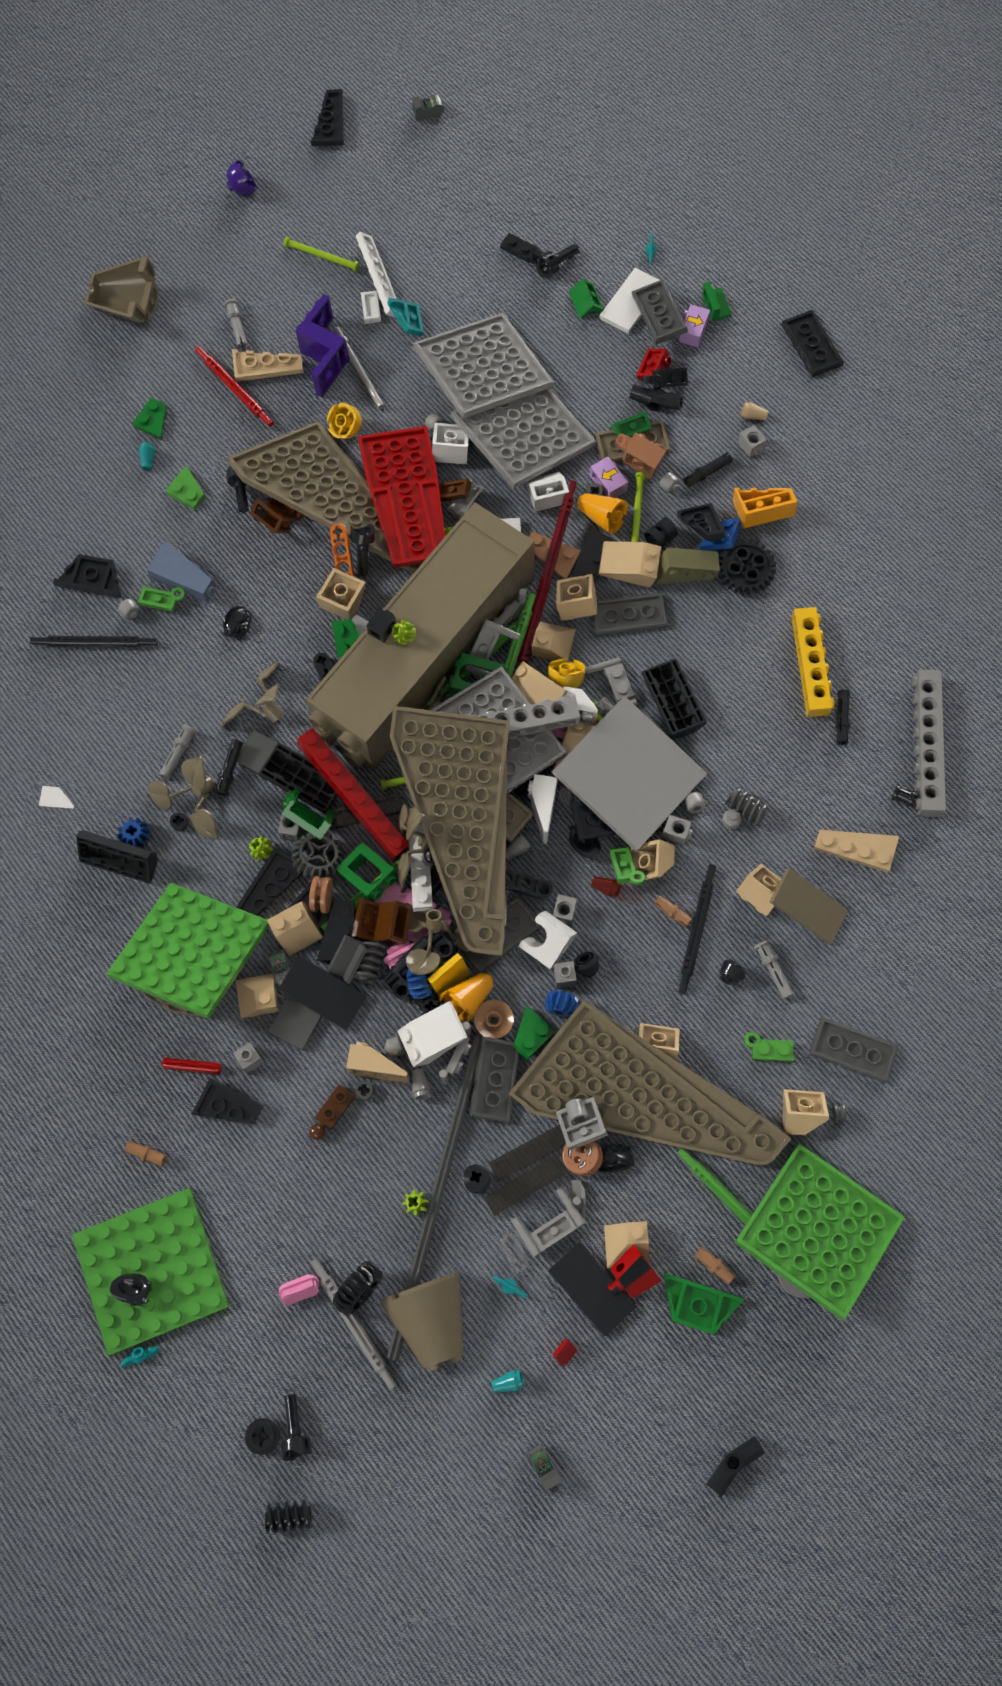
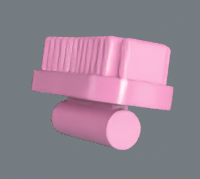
(396, 952)
(299, 1289)

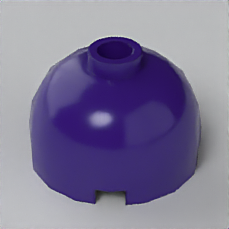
(240, 179)

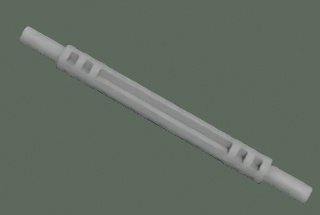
(355, 1327)

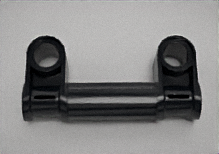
(395, 978)

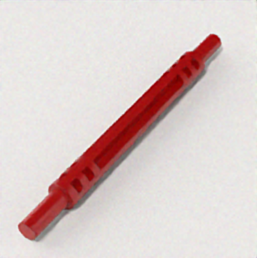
(234, 386)

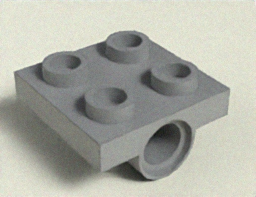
(581, 1122)

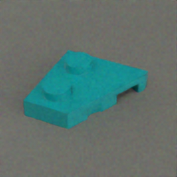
(408, 315)

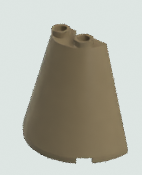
(125, 290)
(430, 1320)

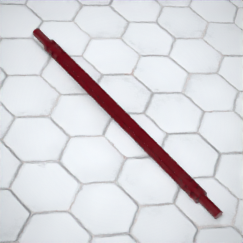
(547, 573)

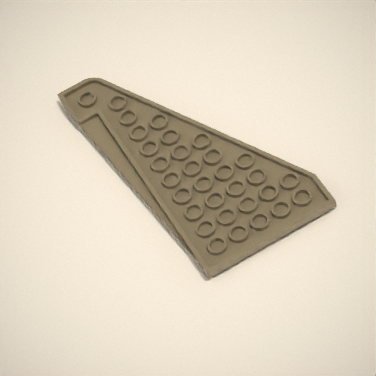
(313, 478)
(460, 784)
(642, 1092)

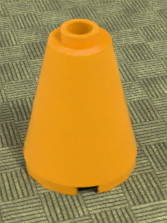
(603, 510)
(468, 995)

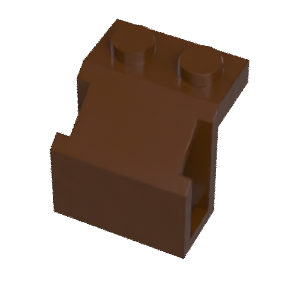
(278, 515)
(382, 921)

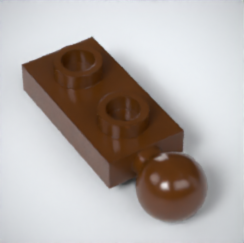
(454, 490)
(331, 1112)

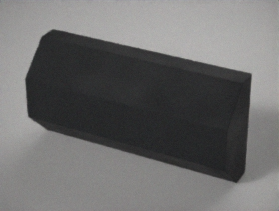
(674, 698)
(292, 770)
(116, 856)

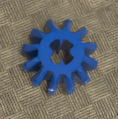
(130, 827)
(419, 985)
(561, 1003)

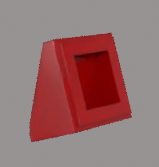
(564, 1352)

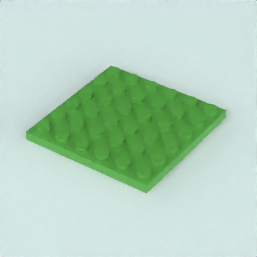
(189, 950)
(820, 1231)
(168, 1248)

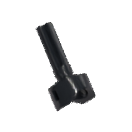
(551, 261)
(240, 489)
(362, 537)
(295, 1444)

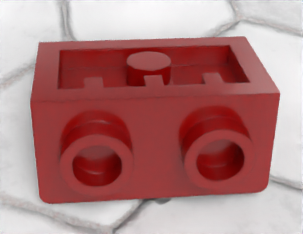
(654, 360)

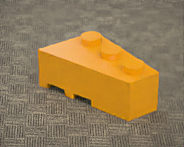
(764, 506)

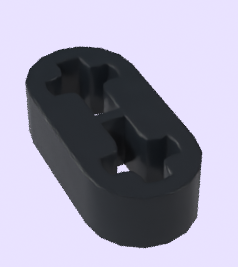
(322, 670)

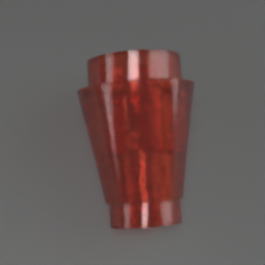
(606, 885)

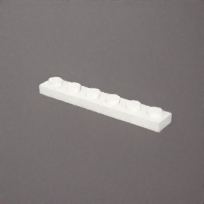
(376, 270)
(420, 877)

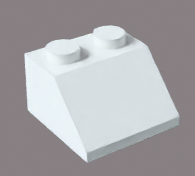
(449, 444)

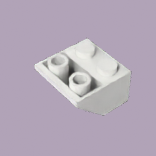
(547, 491)
(587, 709)

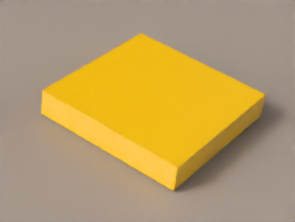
(449, 975)

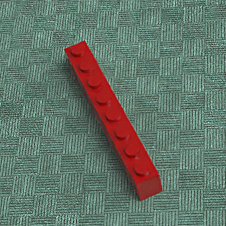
(352, 794)

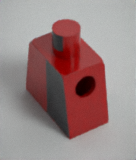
(632, 1274)

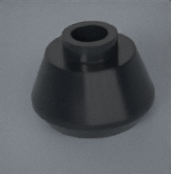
(587, 964)
(731, 972)

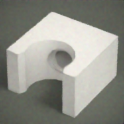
(557, 941)

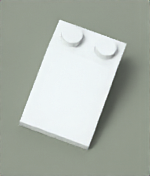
(542, 795)
(432, 1034)

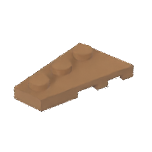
(566, 559)

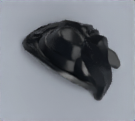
(237, 622)
(585, 848)
(616, 1158)
(131, 1289)

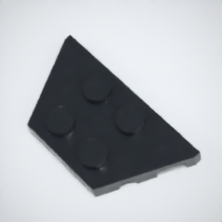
(91, 576)

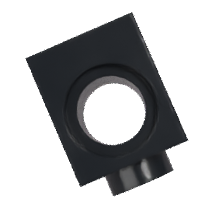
(381, 624)

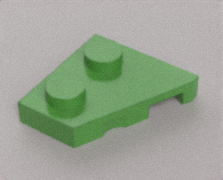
(186, 489)

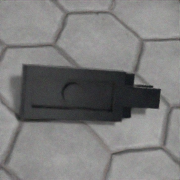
(520, 248)
(668, 378)

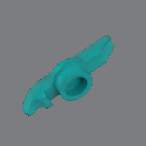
(651, 249)
(509, 1286)
(139, 1355)

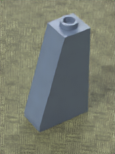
(177, 571)

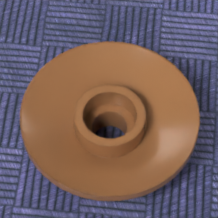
(494, 1009)

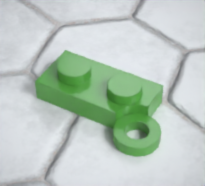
(160, 599)
(624, 867)
(770, 1049)

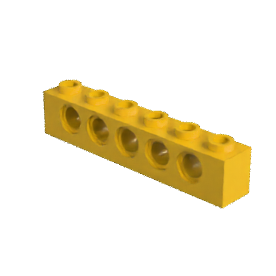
(814, 705)

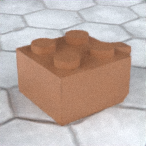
(640, 453)

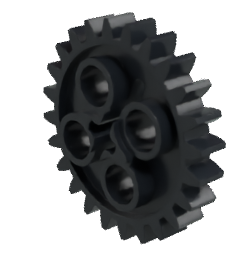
(762, 572)

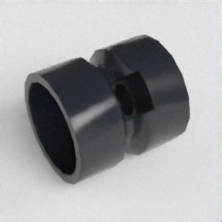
(661, 533)

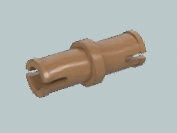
(672, 911)
(146, 1153)
(714, 1265)

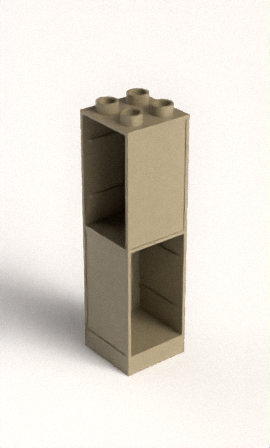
(447, 600)

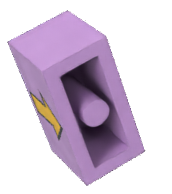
(696, 322)
(609, 477)

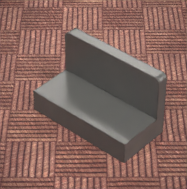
(347, 958)

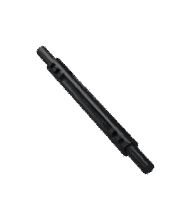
(93, 641)
(697, 929)

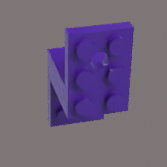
(322, 345)

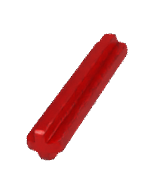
(191, 1065)

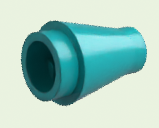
(147, 454)
(510, 1382)

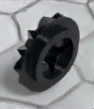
(254, 1443)

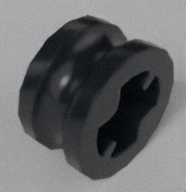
(173, 819)

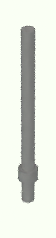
(360, 370)

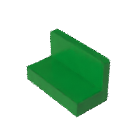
(585, 298)
(715, 302)
(628, 427)

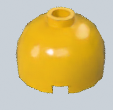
(344, 421)
(566, 673)

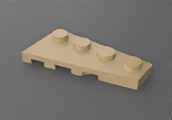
(266, 365)
(862, 848)

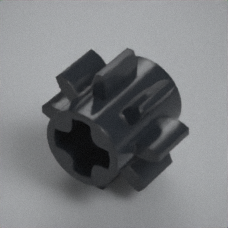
(427, 1003)

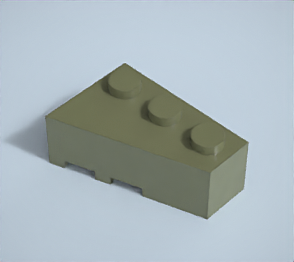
(687, 565)

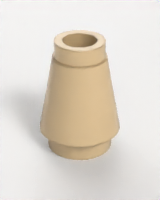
(753, 411)

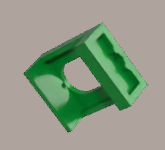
(457, 683)
(355, 860)

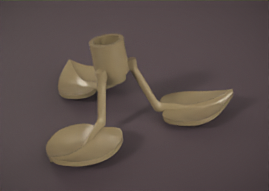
(270, 707)
(193, 772)
(412, 820)
(421, 961)

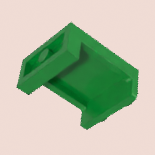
(306, 817)

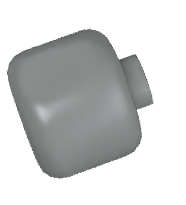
(431, 419)
(669, 482)
(128, 609)
(694, 802)
(731, 819)
(394, 1047)

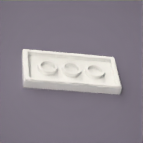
(622, 309)

